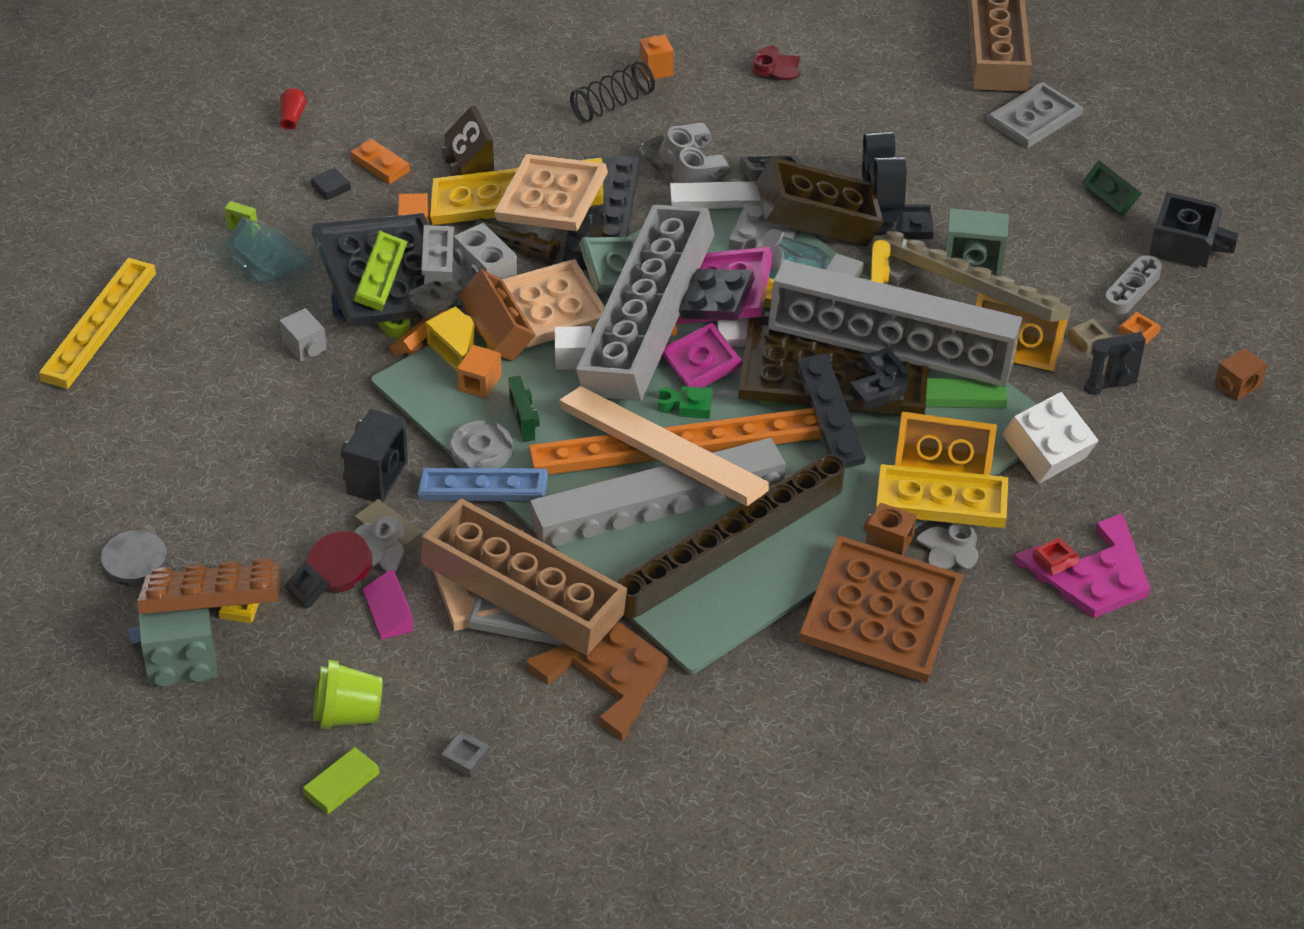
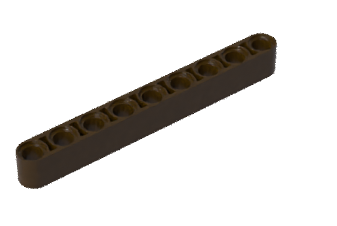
(731, 535)

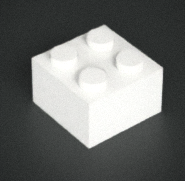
(1050, 437)

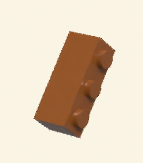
(496, 315)

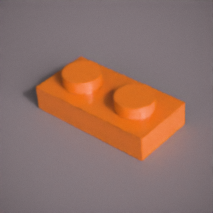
(380, 161)
(412, 339)

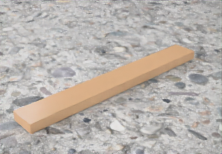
(664, 446)

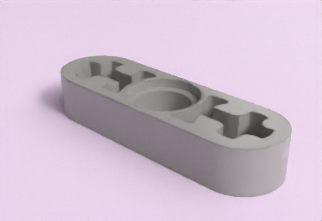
(1132, 275)

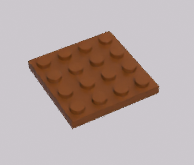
(210, 587)
(881, 608)

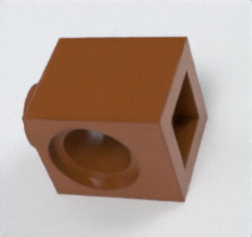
(1240, 374)
(890, 528)

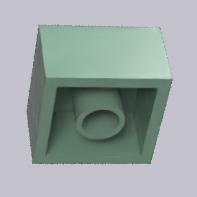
(978, 238)
(178, 646)

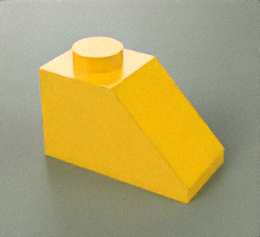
(451, 335)

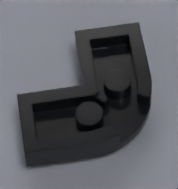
(886, 381)

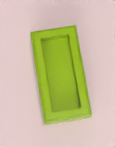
(341, 780)

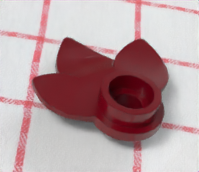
(773, 64)

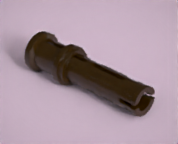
(528, 243)

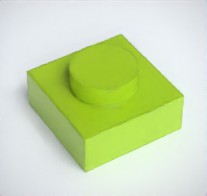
(235, 212)

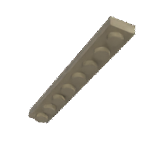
(976, 278)

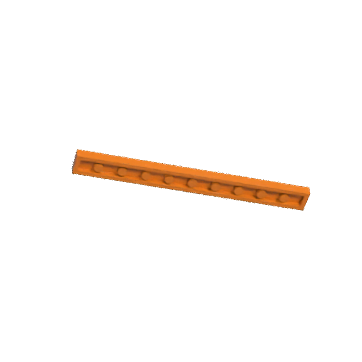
(711, 436)

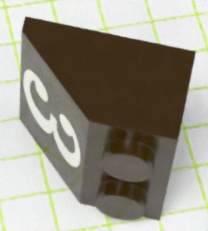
(468, 145)

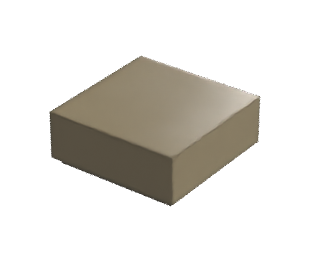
(1087, 333)

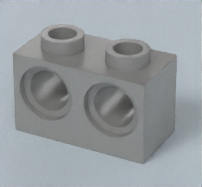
(484, 250)

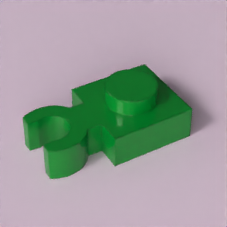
(690, 402)

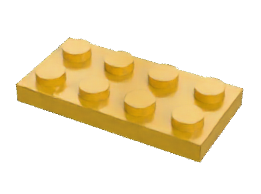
(945, 495)

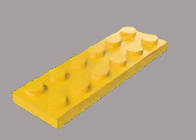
(476, 195)

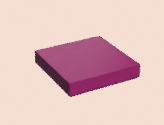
(701, 357)

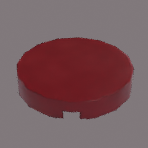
(341, 559)

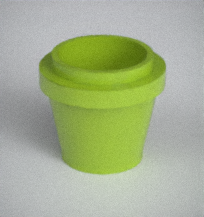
(345, 696)

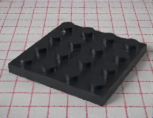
(346, 251)

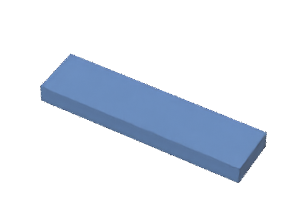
(482, 484)

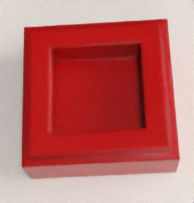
(1055, 556)

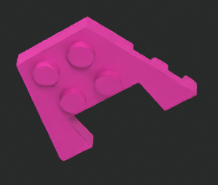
(1102, 579)

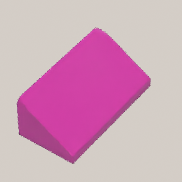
(388, 606)

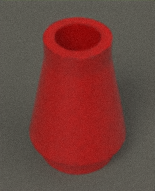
(291, 107)

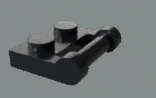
(1123, 362)

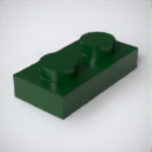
(1111, 187)
(521, 401)

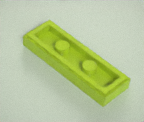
(380, 271)

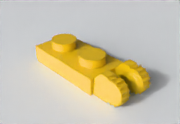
(879, 262)

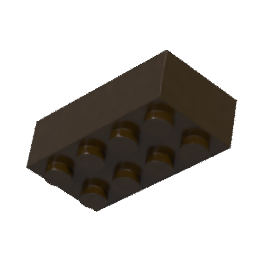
(819, 201)

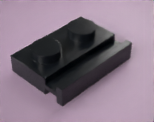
(912, 221)

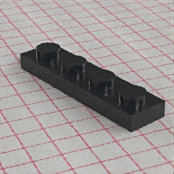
(830, 409)

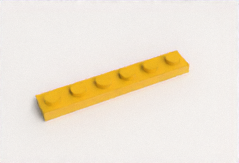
(97, 323)

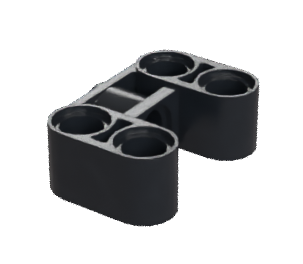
(884, 169)

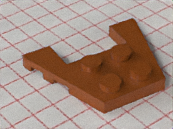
(619, 664)

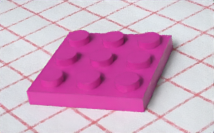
(745, 259)

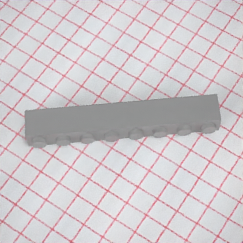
(642, 497)

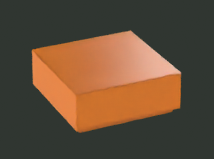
(1142, 324)

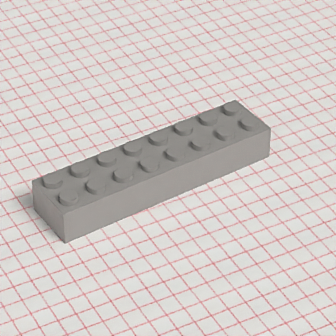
(645, 302)
(879, 316)

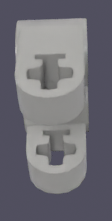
(688, 162)

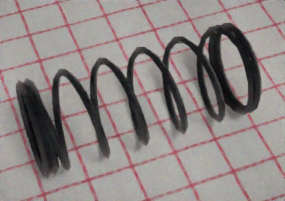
(634, 79)

